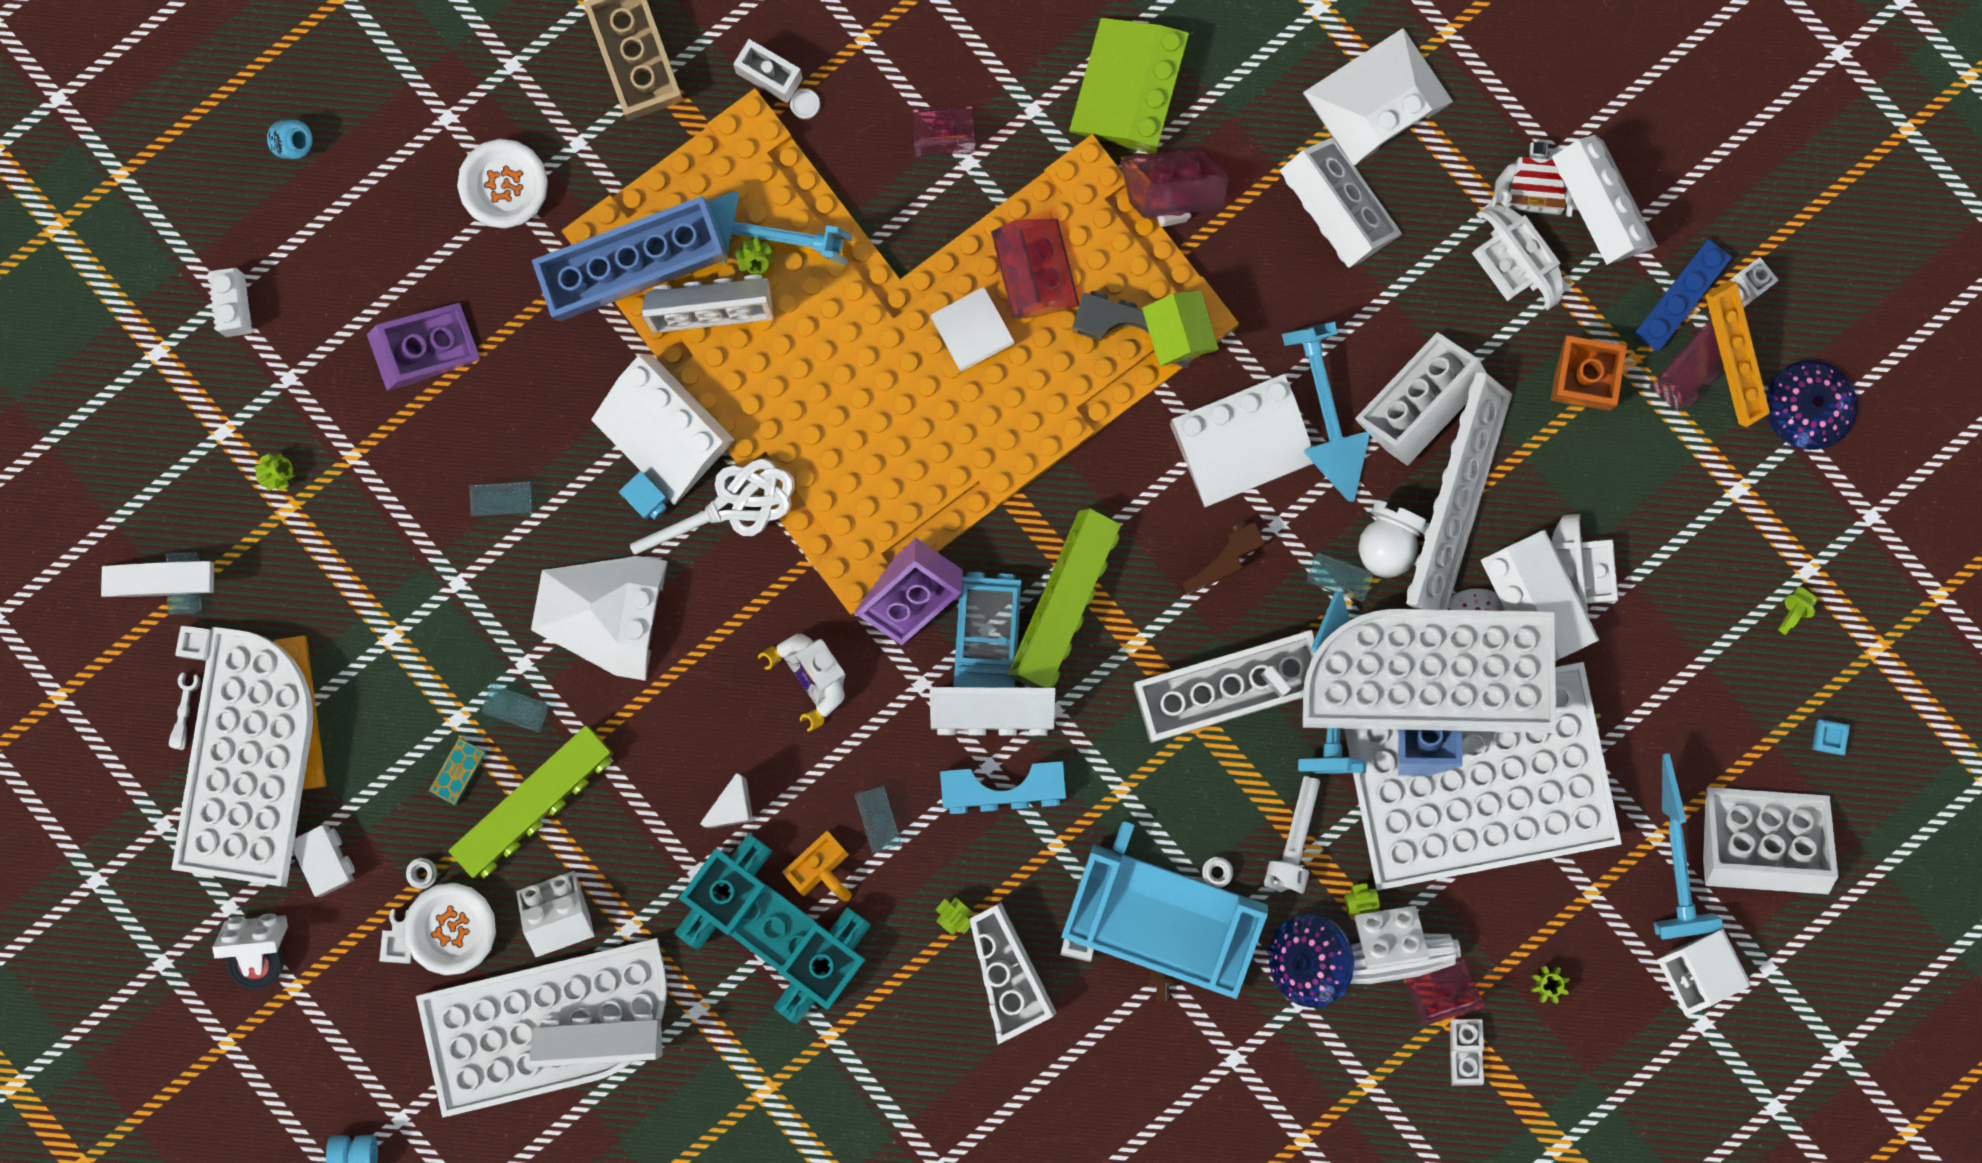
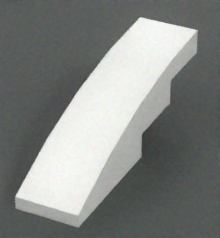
(157, 579)

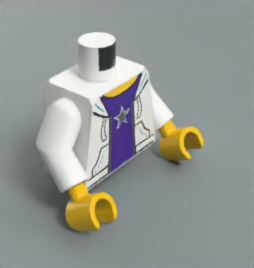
(816, 672)

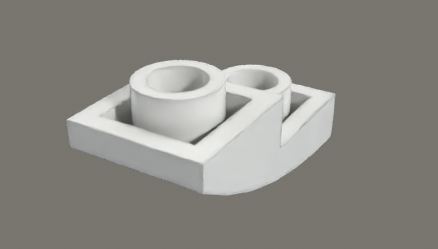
(1754, 281)
(1466, 1052)

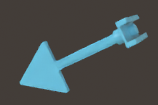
(828, 244)
(1341, 456)
(1332, 759)
(1687, 922)

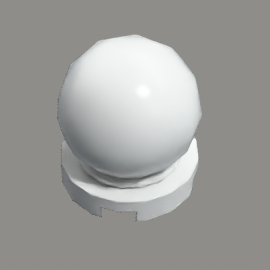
(1391, 542)

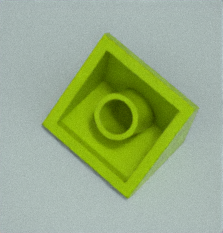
(1179, 327)

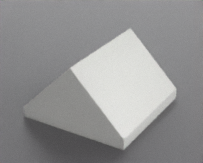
(731, 806)

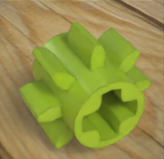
(754, 256)
(274, 472)
(1361, 900)
(954, 916)
(1542, 980)

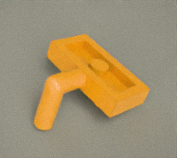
(816, 865)

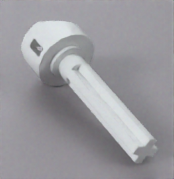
(1288, 871)

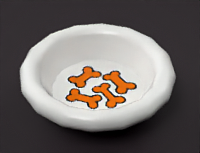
(502, 183)
(450, 928)

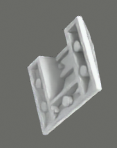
(1377, 96)

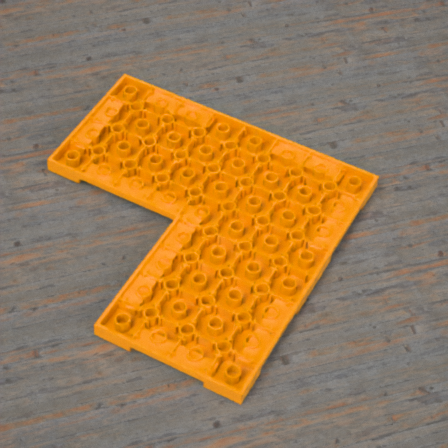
(853, 373)

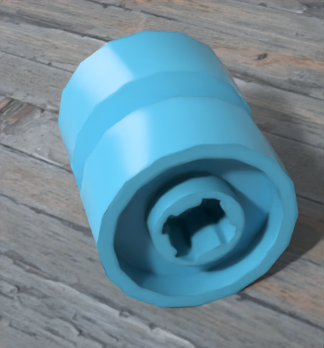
(344, 1150)

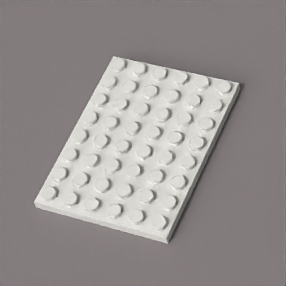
(1506, 805)

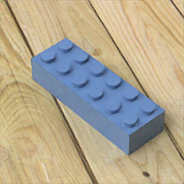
(630, 259)

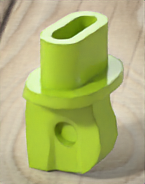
(1800, 605)

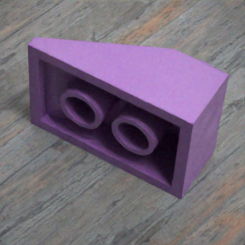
(422, 346)
(911, 592)

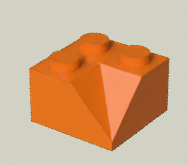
(1589, 373)

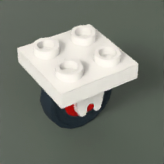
(252, 949)

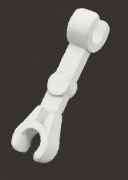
(179, 733)

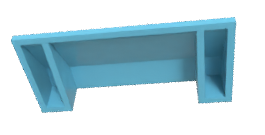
(1165, 921)

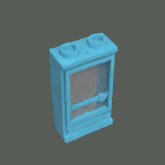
(987, 630)

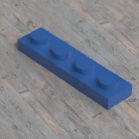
(1682, 295)

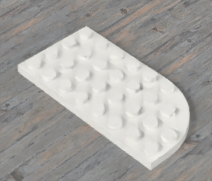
(1436, 672)
(245, 762)
(483, 1029)

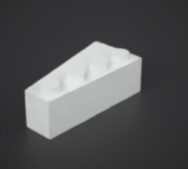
(1011, 981)

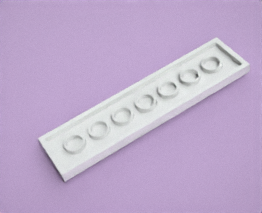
(1459, 494)

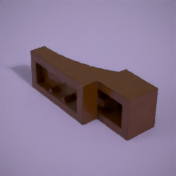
(1240, 542)

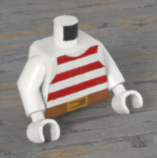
(1533, 185)

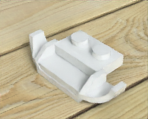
(1518, 257)
(1587, 564)

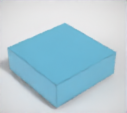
(1830, 737)
(1123, 837)

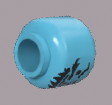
(289, 139)

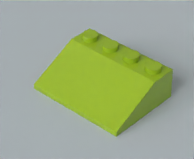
(1129, 83)

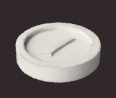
(804, 104)

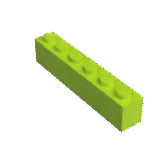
(1064, 600)
(531, 802)

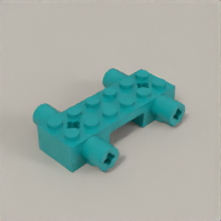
(772, 928)

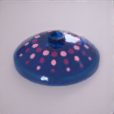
(1797, 418)
(1325, 956)

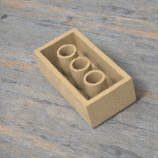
(634, 55)

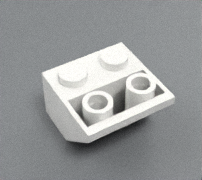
(554, 914)
(1704, 972)

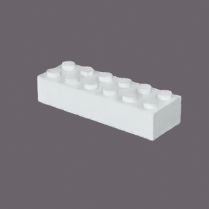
(1222, 687)

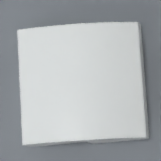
(972, 329)

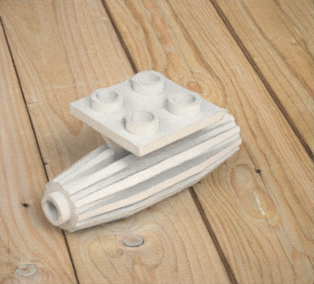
(1397, 949)

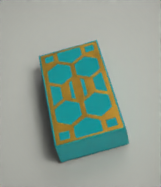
(457, 771)

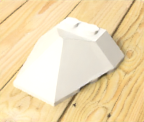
(602, 611)

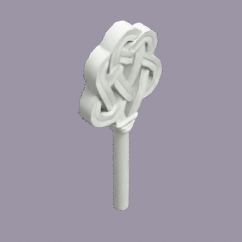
(772, 496)

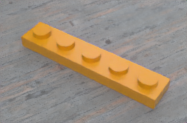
(1737, 353)
(298, 649)

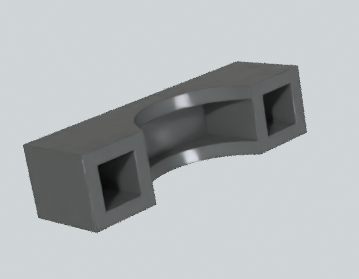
(1100, 316)

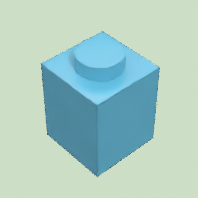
(644, 497)

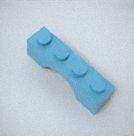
(1042, 784)

